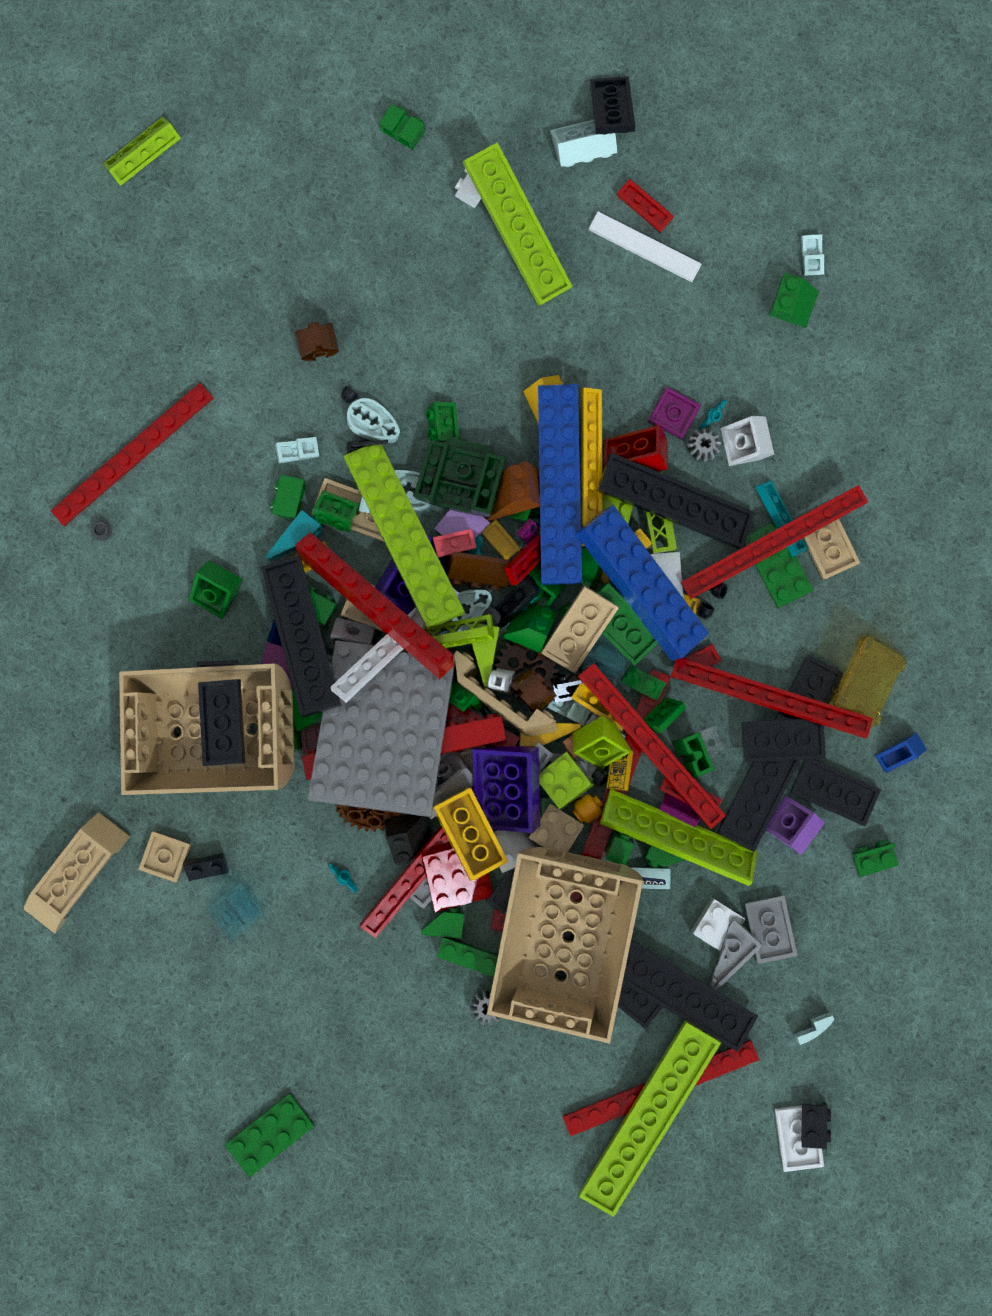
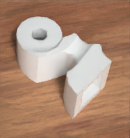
(500, 680)

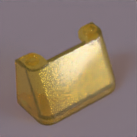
(869, 678)

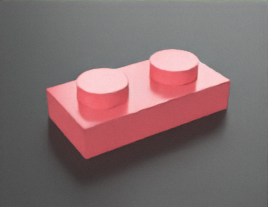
(454, 542)

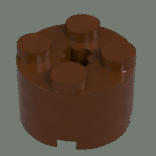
(316, 341)
(533, 690)

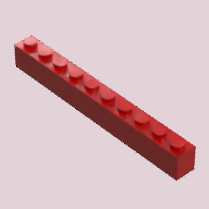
(375, 606)
(456, 738)

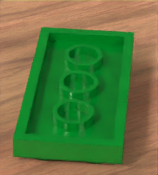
(780, 572)
(626, 628)
(269, 1135)

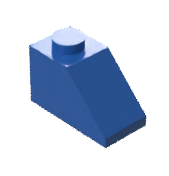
(901, 752)

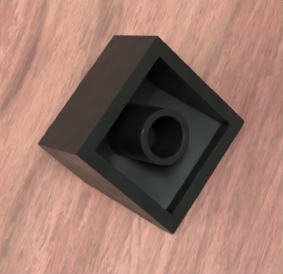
(406, 836)

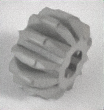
(704, 437)
(479, 1008)

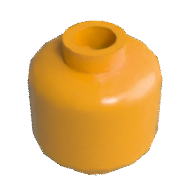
(588, 808)

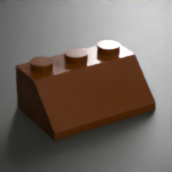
(476, 571)

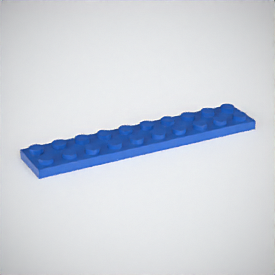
(559, 484)

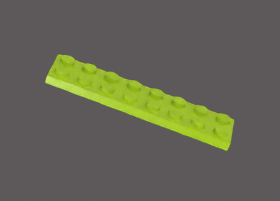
(517, 223)
(678, 837)

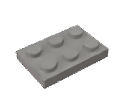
(771, 925)

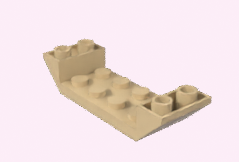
(538, 723)
(74, 871)

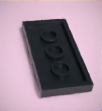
(612, 105)
(221, 722)
(782, 740)
(835, 791)

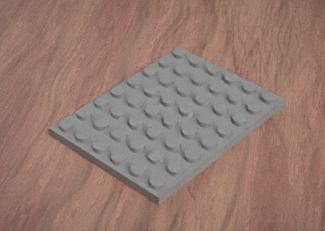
(385, 740)

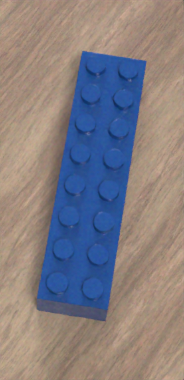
(642, 583)

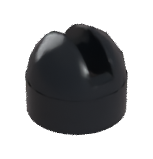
(350, 394)
(719, 591)
(705, 609)

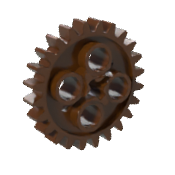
(519, 652)
(373, 819)

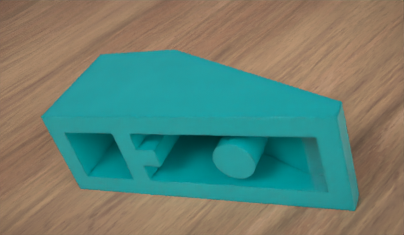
(294, 533)

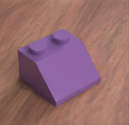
(794, 825)

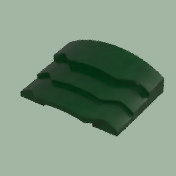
(460, 477)

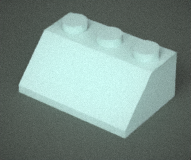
(581, 144)

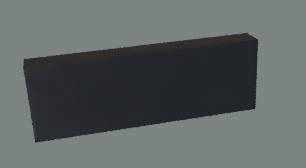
(517, 600)

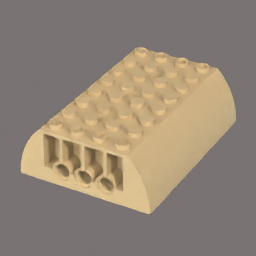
(168, 698)
(535, 946)

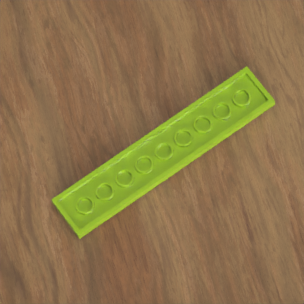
(404, 535)
(649, 1118)

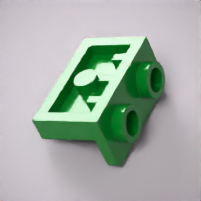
(442, 421)
(335, 511)
(463, 699)
(664, 714)
(875, 858)

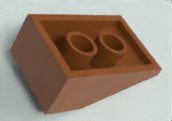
(517, 490)

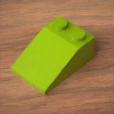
(485, 654)

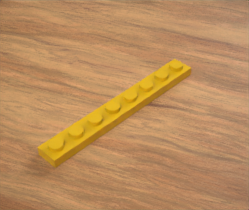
(590, 453)

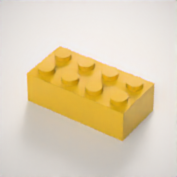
(470, 834)

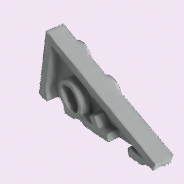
(735, 952)

